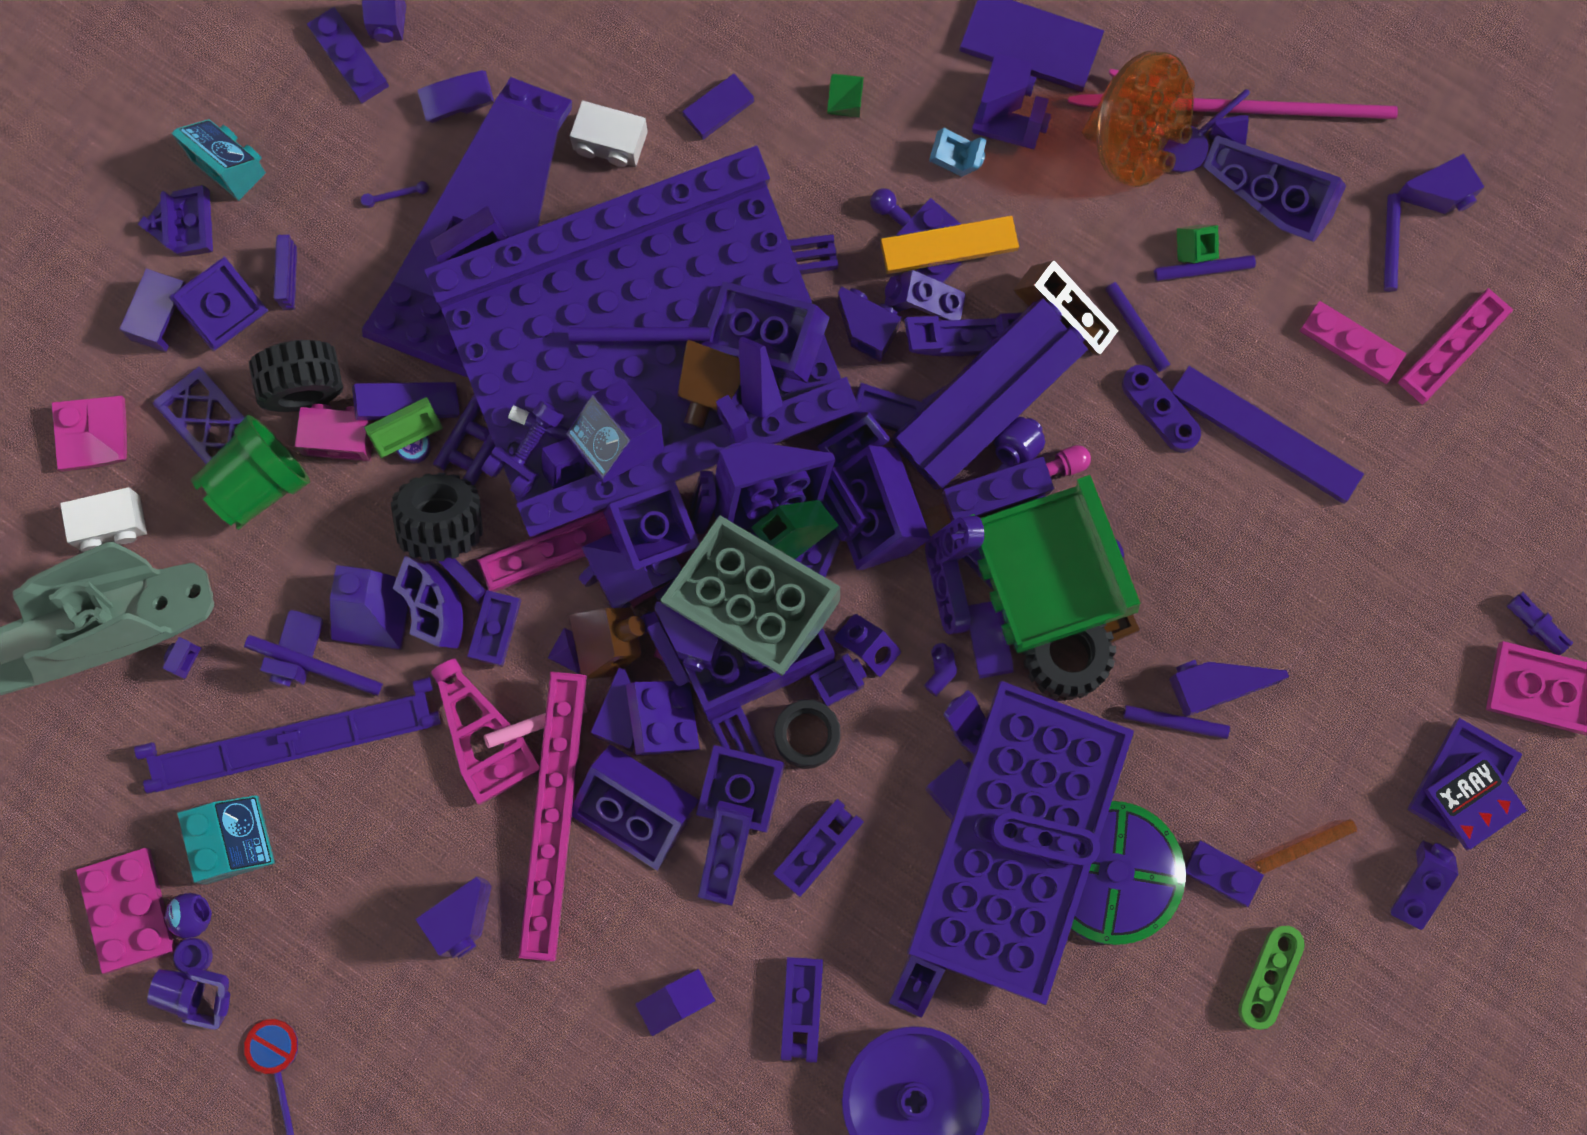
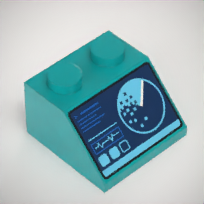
(221, 156)
(225, 839)

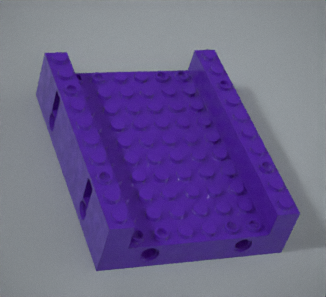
(626, 264)

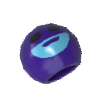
(188, 915)

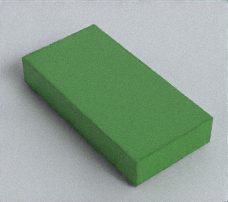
(403, 427)

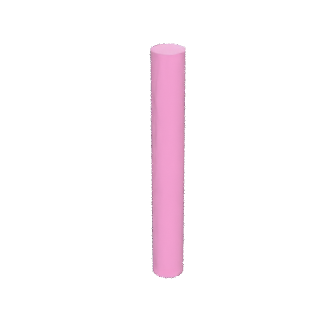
(517, 730)

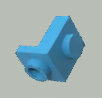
(957, 152)

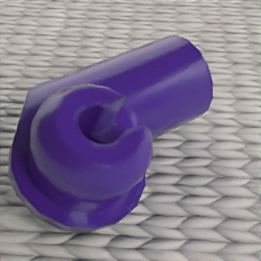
(944, 668)

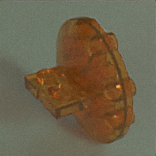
(1139, 114)

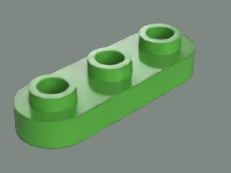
(1283, 965)

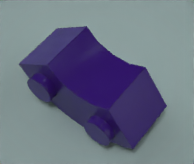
(432, 602)

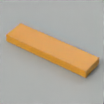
(949, 244)

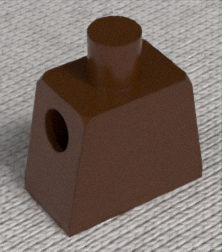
(705, 379)
(606, 640)

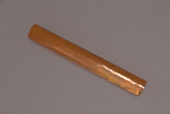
(1306, 846)

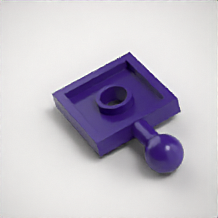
(929, 217)

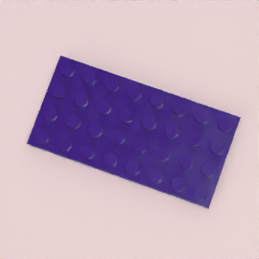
(1003, 910)

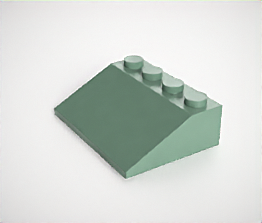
(752, 596)

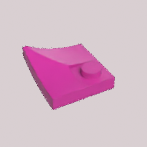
(90, 432)

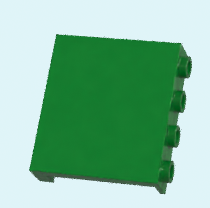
(1055, 567)

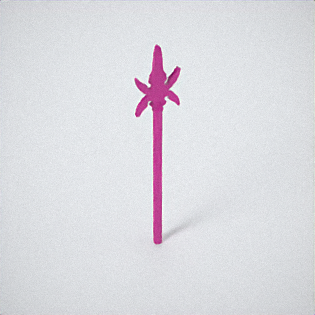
(1269, 107)

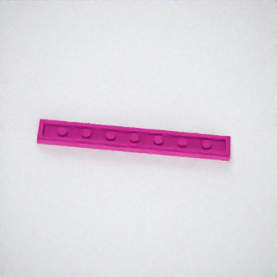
(552, 816)

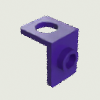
(865, 640)

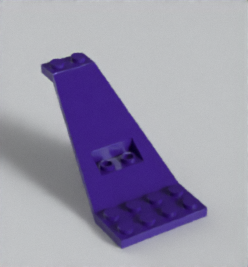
(501, 170)

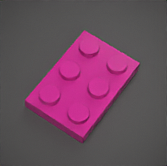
(1539, 687)
(125, 910)

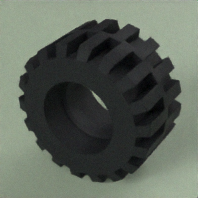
(295, 375)
(437, 516)
(1073, 684)

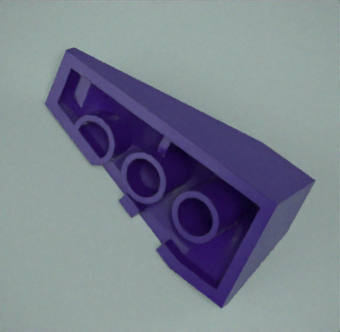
(1282, 190)

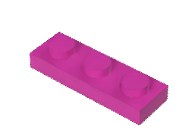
(1352, 342)

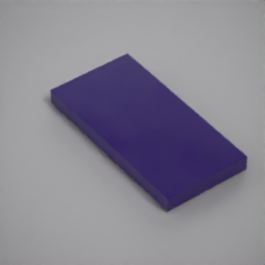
(1056, 45)

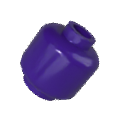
(1020, 441)

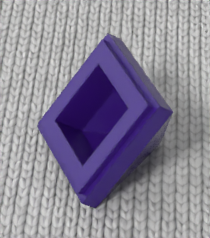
(565, 651)

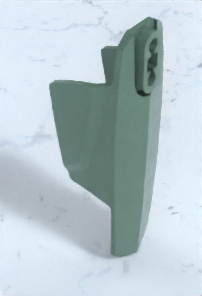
(97, 612)

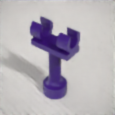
(545, 416)

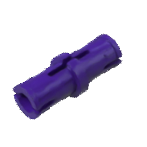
(1539, 624)

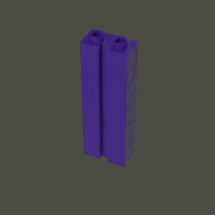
(989, 393)

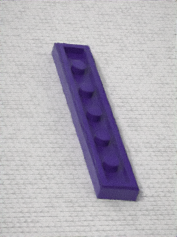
(1267, 435)

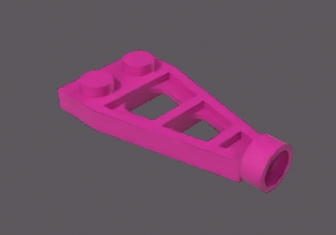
(502, 769)

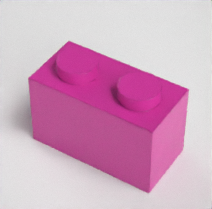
(332, 433)

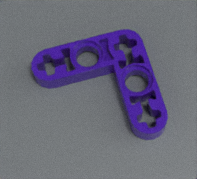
(942, 557)

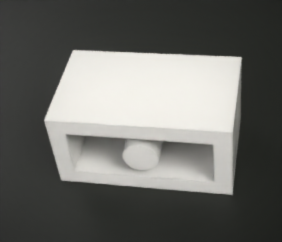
(608, 134)
(103, 518)

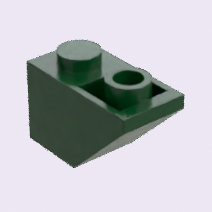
(795, 527)

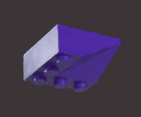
(761, 476)

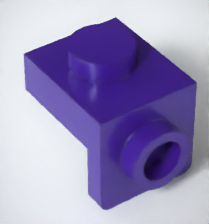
(839, 680)

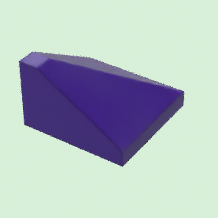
(1231, 128)

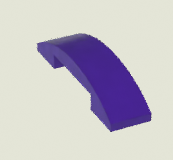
(954, 337)

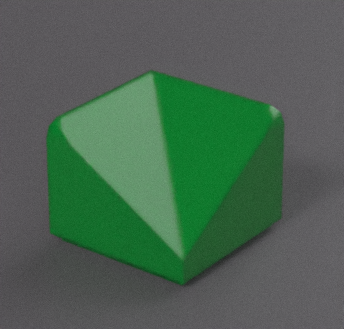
(845, 95)
(1197, 243)

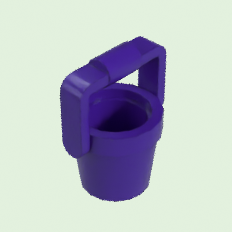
(182, 994)

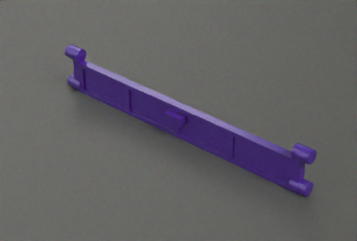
(289, 741)

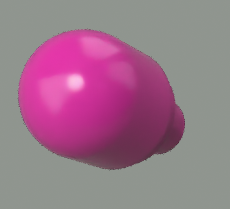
(1070, 461)

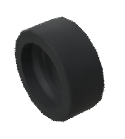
(807, 707)

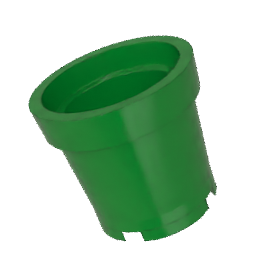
(249, 474)

